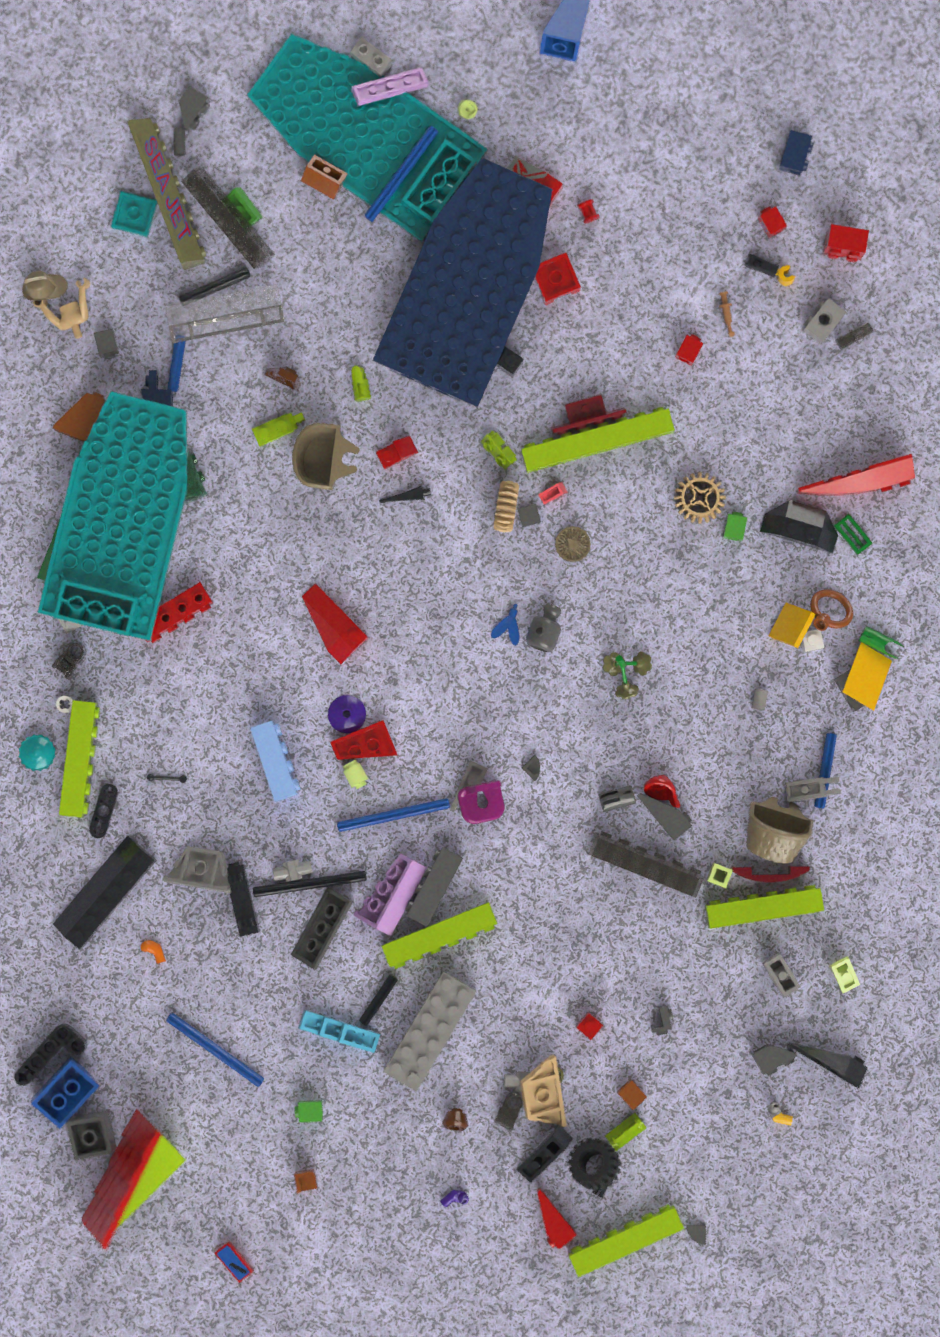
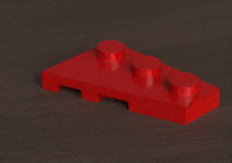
(365, 743)

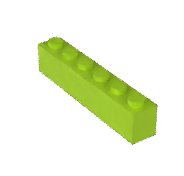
(78, 759)
(765, 907)
(439, 934)
(626, 1240)

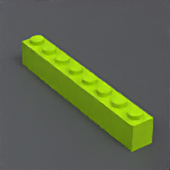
(597, 440)

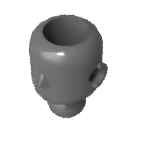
(545, 630)

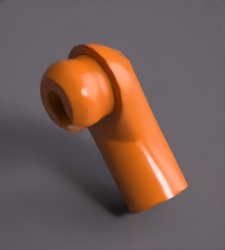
(154, 948)

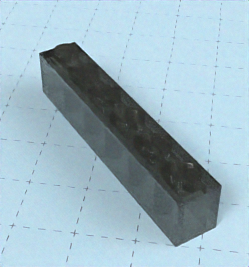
(646, 865)

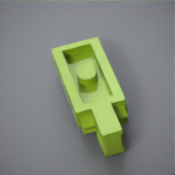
(277, 428)

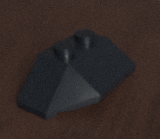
(801, 525)

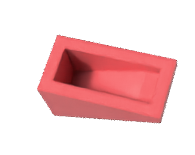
(553, 492)

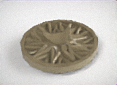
(572, 544)

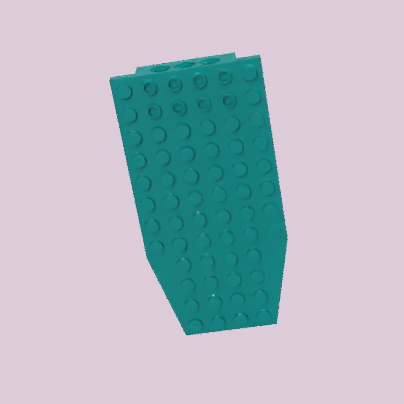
(314, 110)
(120, 519)

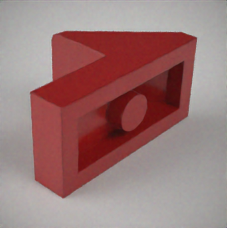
(396, 452)

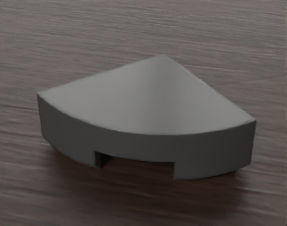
(532, 768)
(697, 1233)

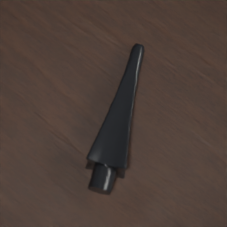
(414, 494)

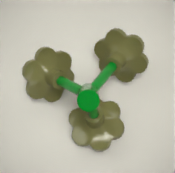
(616, 664)

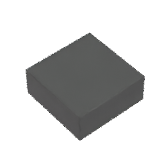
(529, 515)

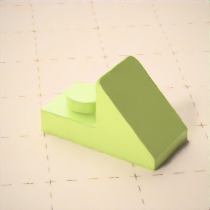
(844, 974)

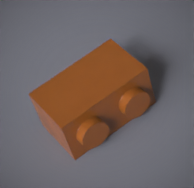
(323, 177)

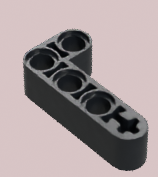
(47, 1056)

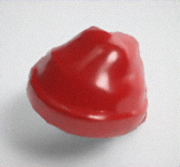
(662, 788)

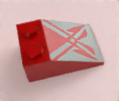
(536, 174)

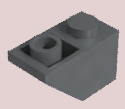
(192, 106)
(771, 1057)

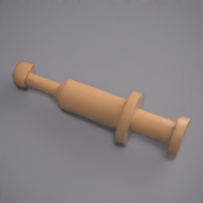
(726, 312)

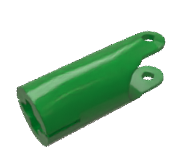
(876, 640)

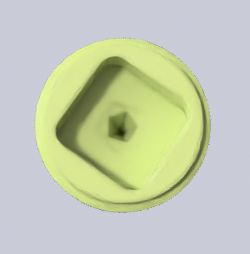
(467, 109)

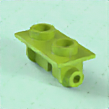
(504, 457)
(625, 1131)

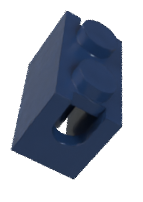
(795, 153)

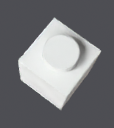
(812, 641)

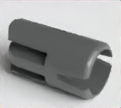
(617, 798)

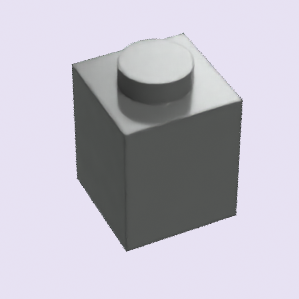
(106, 343)

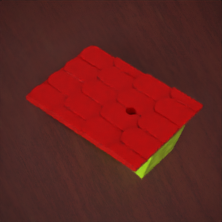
(134, 1173)

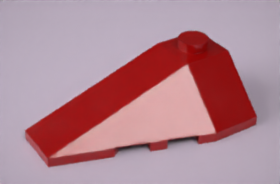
(336, 629)

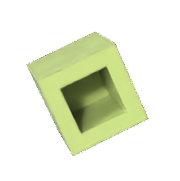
(719, 875)

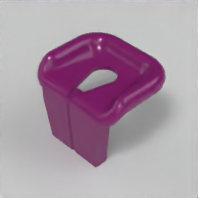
(468, 802)

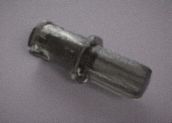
(854, 336)

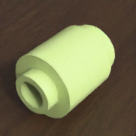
(355, 774)

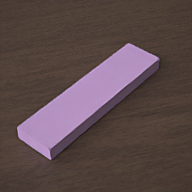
(389, 86)

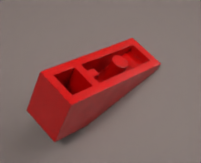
(556, 1226)

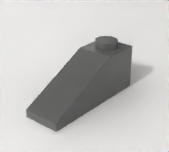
(671, 819)

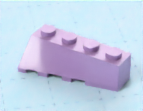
(392, 895)

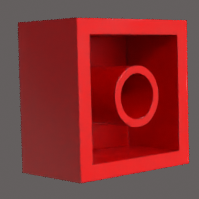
(845, 242)

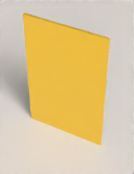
(867, 676)

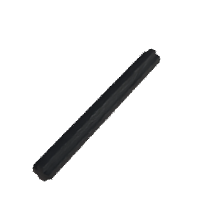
(309, 884)

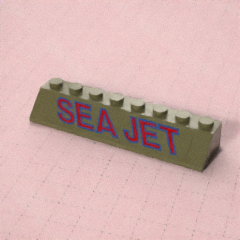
(166, 192)

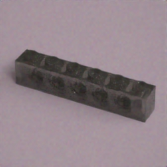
(228, 218)

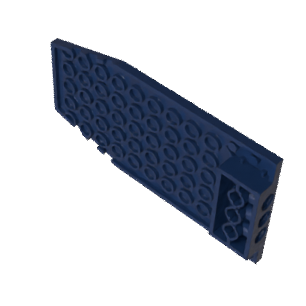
(468, 284)

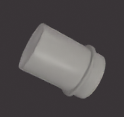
(759, 699)

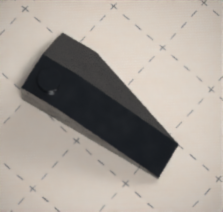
(841, 1065)

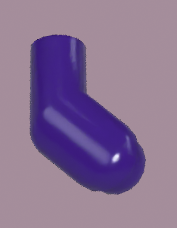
(455, 1196)

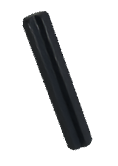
(378, 1000)

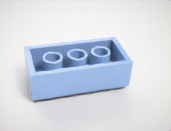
(274, 760)

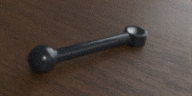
(150, 777)

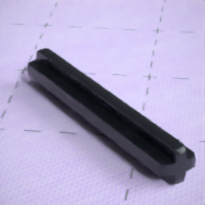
(216, 285)

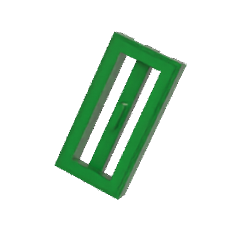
(847, 539)

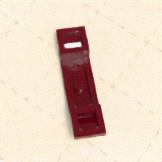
(793, 872)

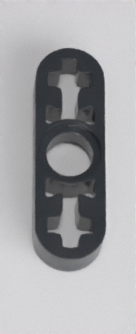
(102, 795)

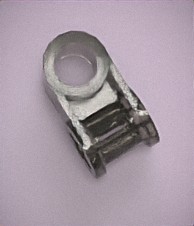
(69, 660)
(507, 1113)

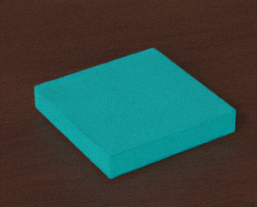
(134, 214)

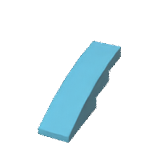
(339, 1031)

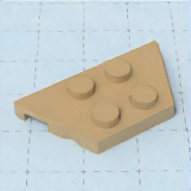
(543, 1094)

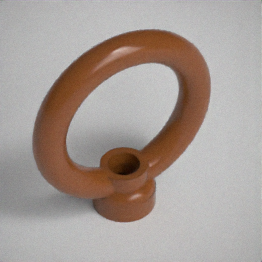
(822, 620)

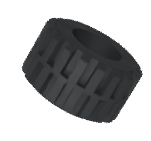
(604, 1174)

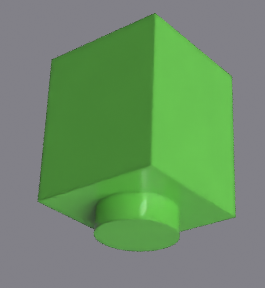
(735, 526)
(309, 1111)

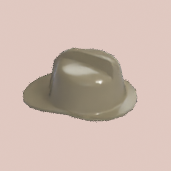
(43, 286)

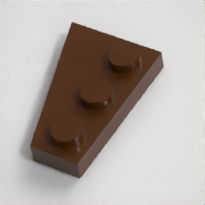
(285, 376)

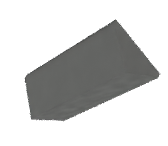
(322, 928)

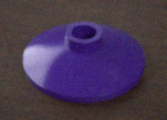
(356, 718)

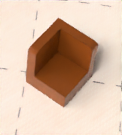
(631, 1094)
(305, 1180)

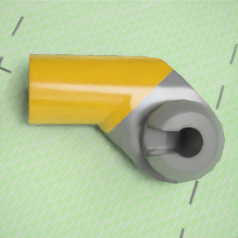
(777, 1115)

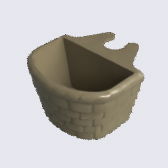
(319, 456)
(777, 831)

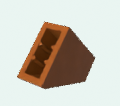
(81, 417)

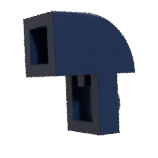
(153, 394)

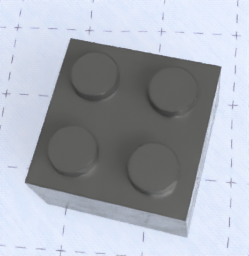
(91, 1135)

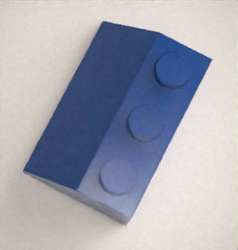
(65, 1092)

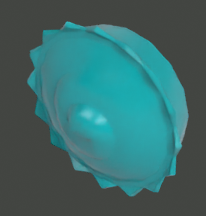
(37, 752)

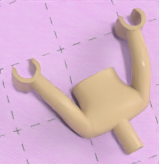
(71, 313)

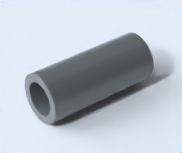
(179, 141)

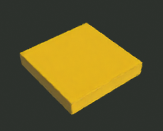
(791, 625)

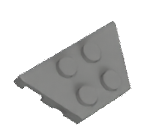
(200, 870)

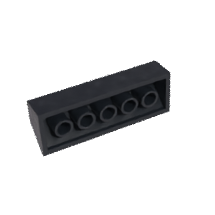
(104, 892)

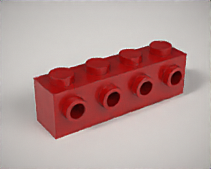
(180, 609)

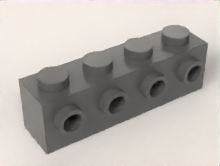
(434, 887)

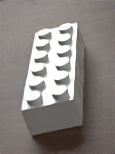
(429, 1031)

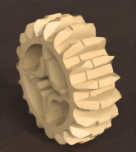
(694, 490)
(506, 506)

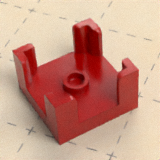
(556, 278)

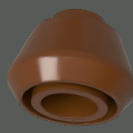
(455, 1120)

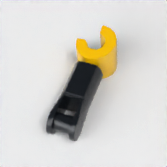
(770, 269)

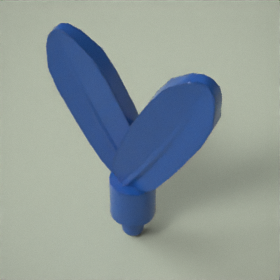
(508, 623)

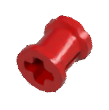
(588, 211)

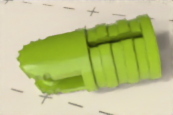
(360, 384)

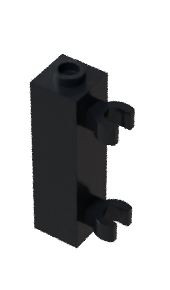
(242, 900)

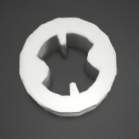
(65, 698)

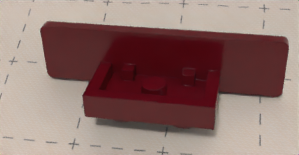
(586, 411)

